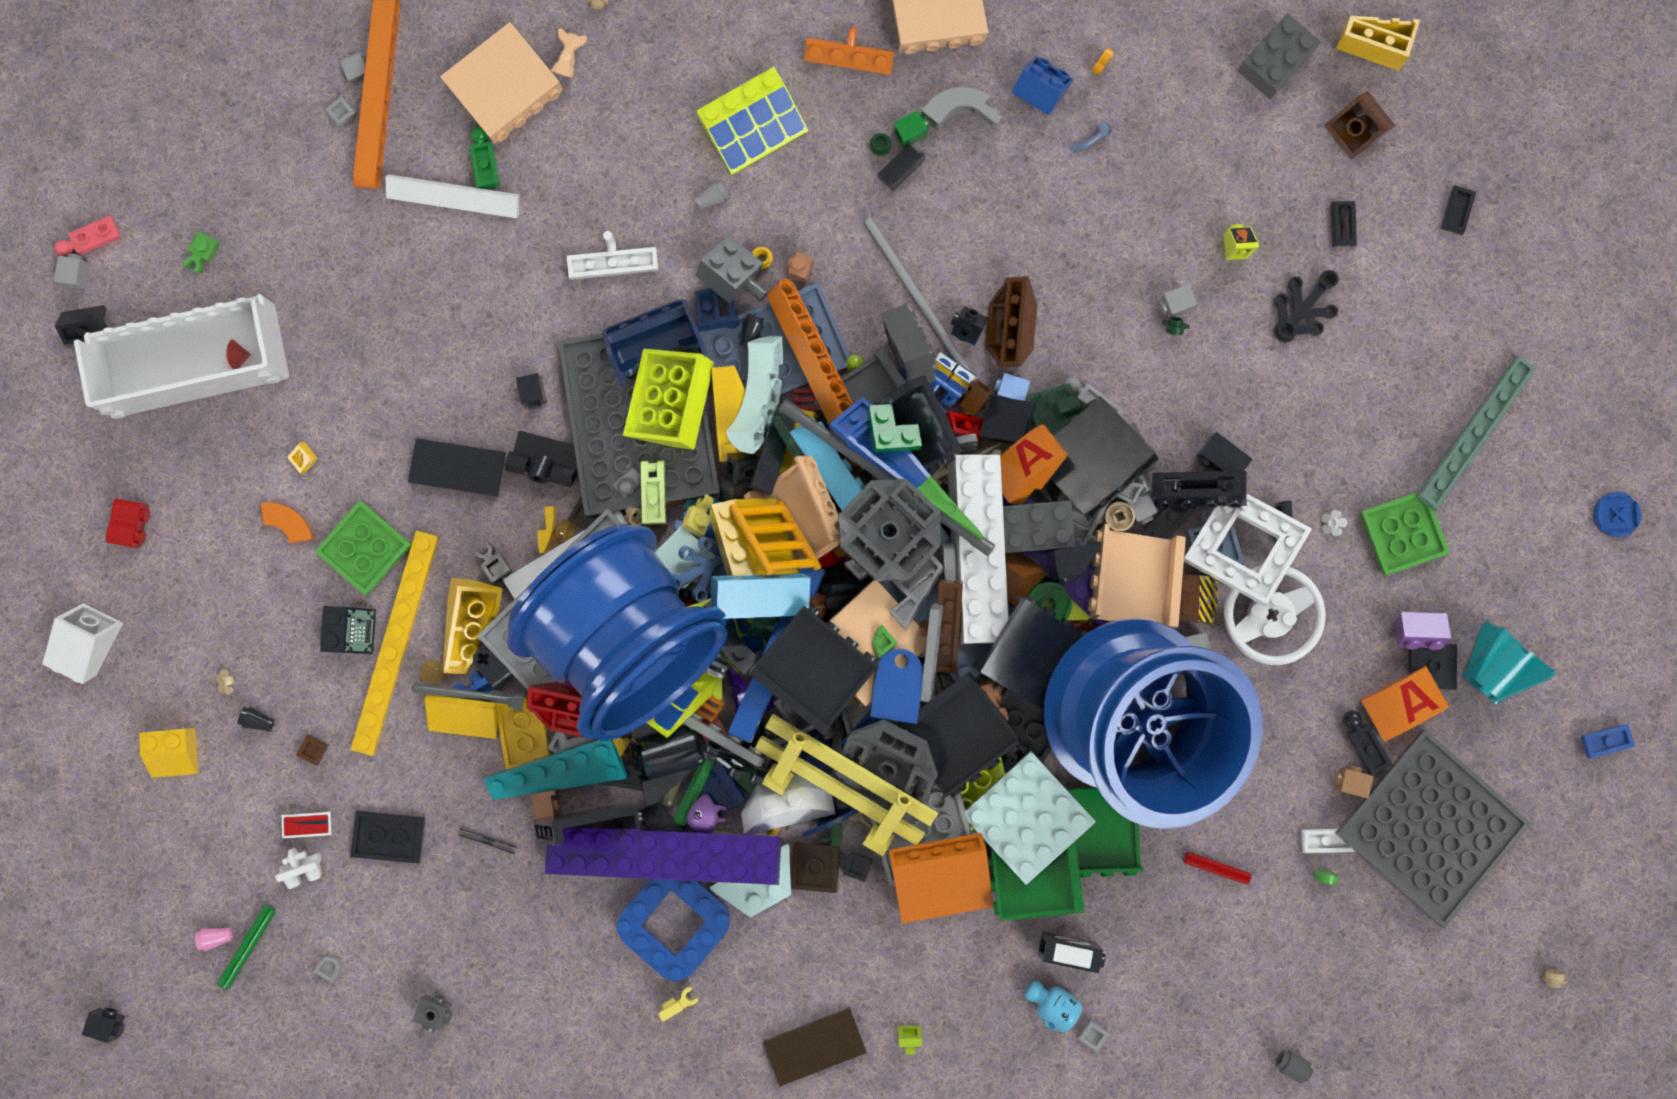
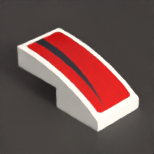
(306, 824)

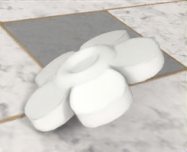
(1334, 523)

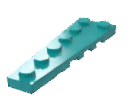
(572, 767)

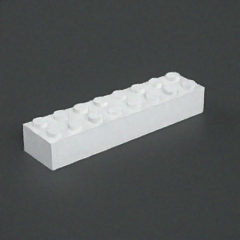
(977, 492)

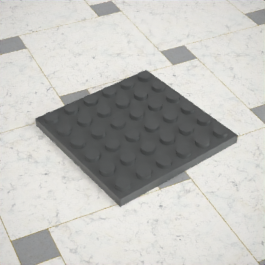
(1433, 828)

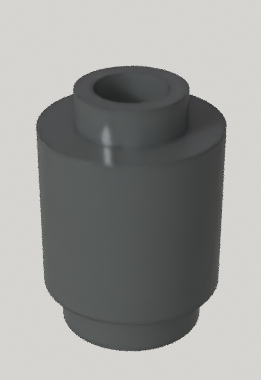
(1294, 1066)

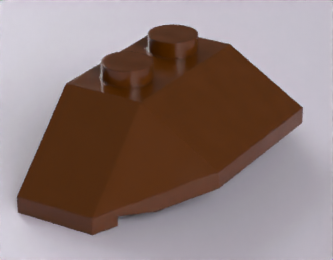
(1012, 322)

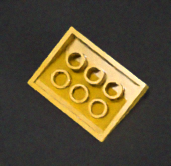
(733, 546)

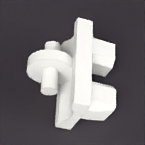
(296, 864)

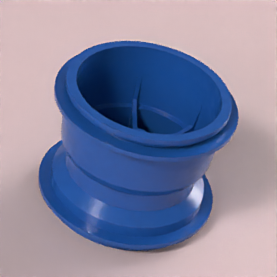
(615, 630)
(1117, 676)

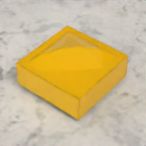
(302, 457)

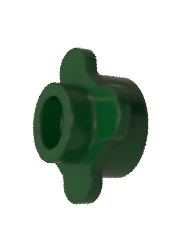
(1175, 326)

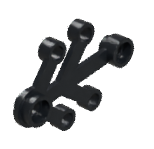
(1302, 309)
(713, 751)

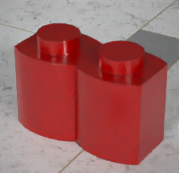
(127, 523)

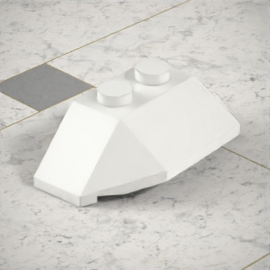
(798, 803)

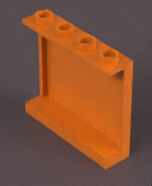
(941, 878)

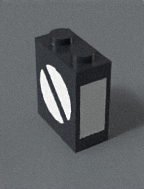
(1071, 952)

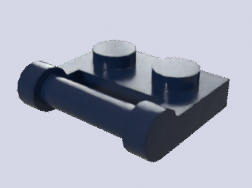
(709, 311)

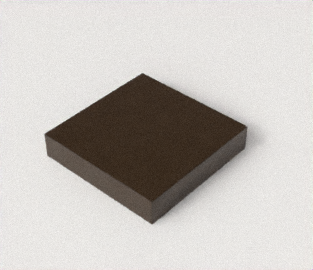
(815, 867)

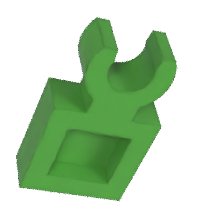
(203, 249)

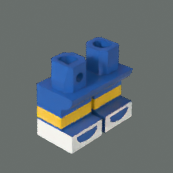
(952, 377)

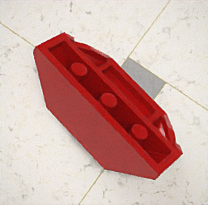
(555, 706)

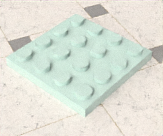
(1028, 817)

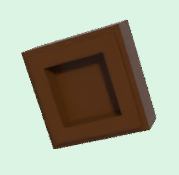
(312, 750)

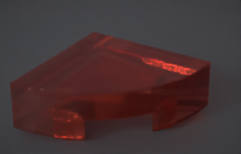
(236, 354)

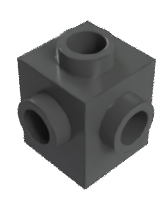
(433, 1012)

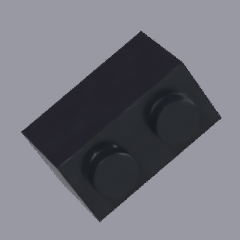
(1222, 455)

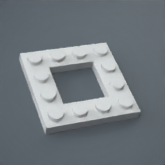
(1260, 586)

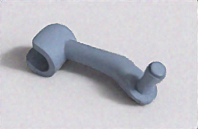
(1104, 130)

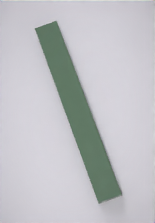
(1476, 432)

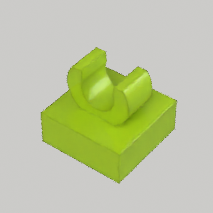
(910, 1038)

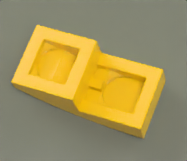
(546, 537)

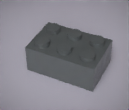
(1279, 56)
(909, 343)
(1038, 527)

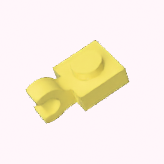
(696, 519)
(673, 1007)

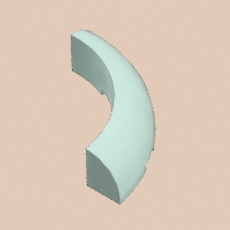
(760, 396)

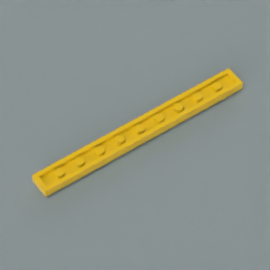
(395, 643)

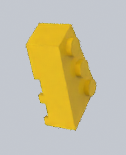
(1378, 40)

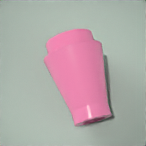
(212, 937)

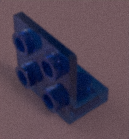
(722, 788)

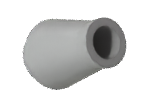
(712, 195)

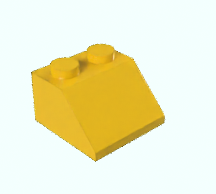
(169, 752)

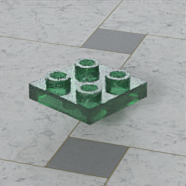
(1054, 407)

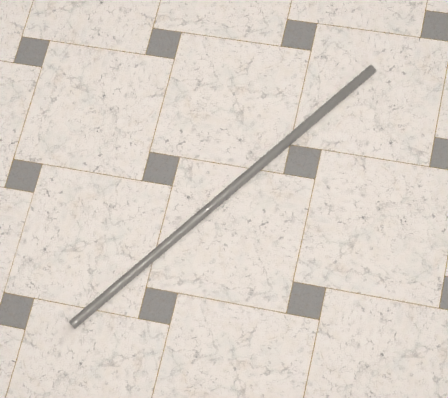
(926, 310)

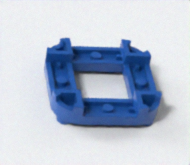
(653, 950)

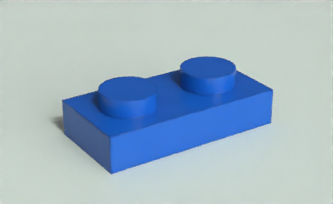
(1607, 741)

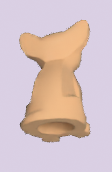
(566, 59)

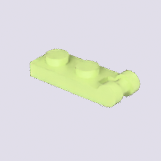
(653, 493)

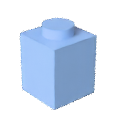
(1011, 387)

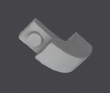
(958, 101)

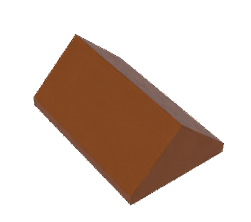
(1021, 576)

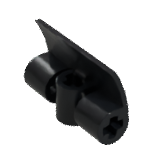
(543, 459)

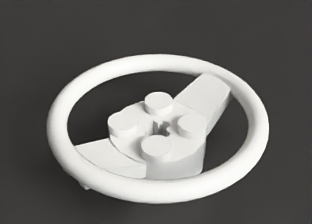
(1286, 608)

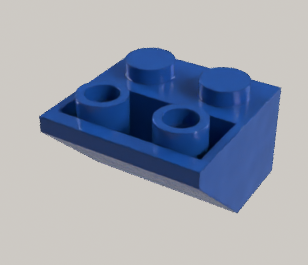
(1042, 85)

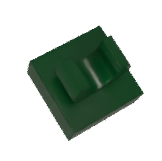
(835, 835)

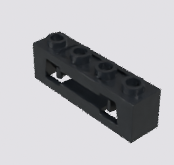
(1199, 489)

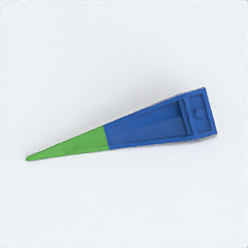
(855, 430)

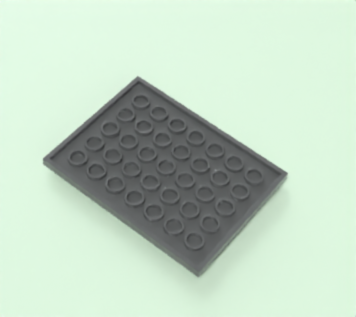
(598, 421)

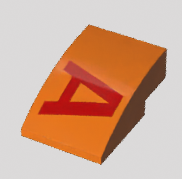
(1030, 464)
(1404, 703)

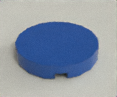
(1616, 514)

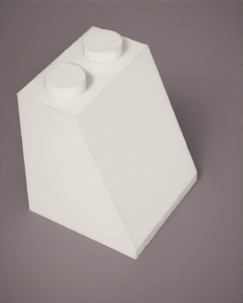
(80, 642)

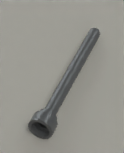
(513, 700)

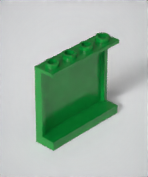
(1110, 842)
(1050, 893)

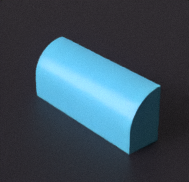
(760, 594)

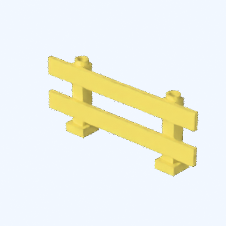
(890, 821)

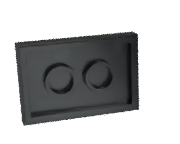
(388, 837)

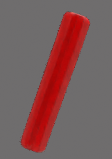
(1217, 868)

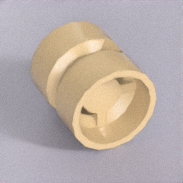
(1119, 516)

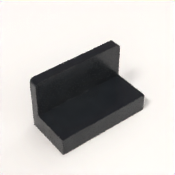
(901, 167)
(75, 323)

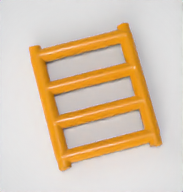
(762, 548)

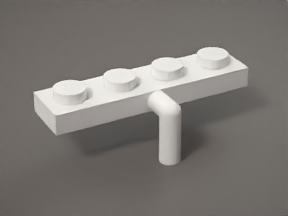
(612, 261)

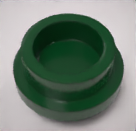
(880, 144)

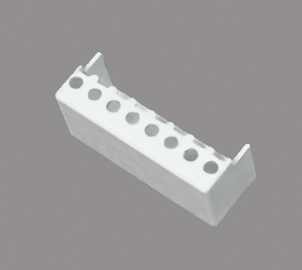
(180, 357)

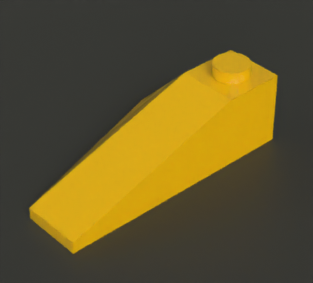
(728, 400)
(469, 611)

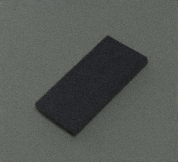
(456, 467)

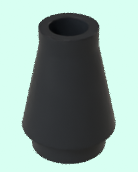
(751, 329)
(254, 719)

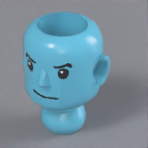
(1055, 1006)

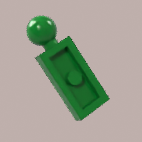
(483, 160)

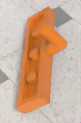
(848, 54)

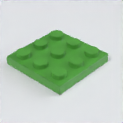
(1404, 534)
(363, 548)

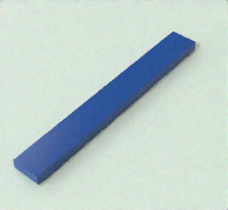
(757, 696)

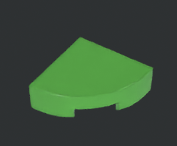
(883, 641)

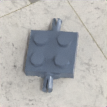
(1229, 546)

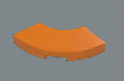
(288, 521)

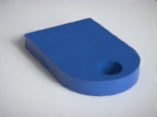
(897, 689)

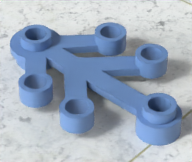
(705, 568)

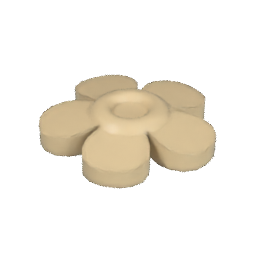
(225, 682)

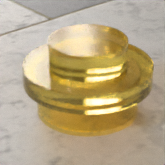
(563, 530)
(432, 671)

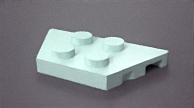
(757, 897)

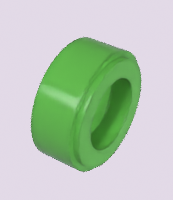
(1326, 877)

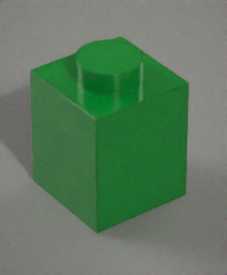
(911, 128)

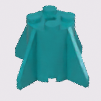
(1503, 666)

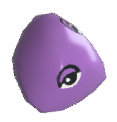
(703, 815)

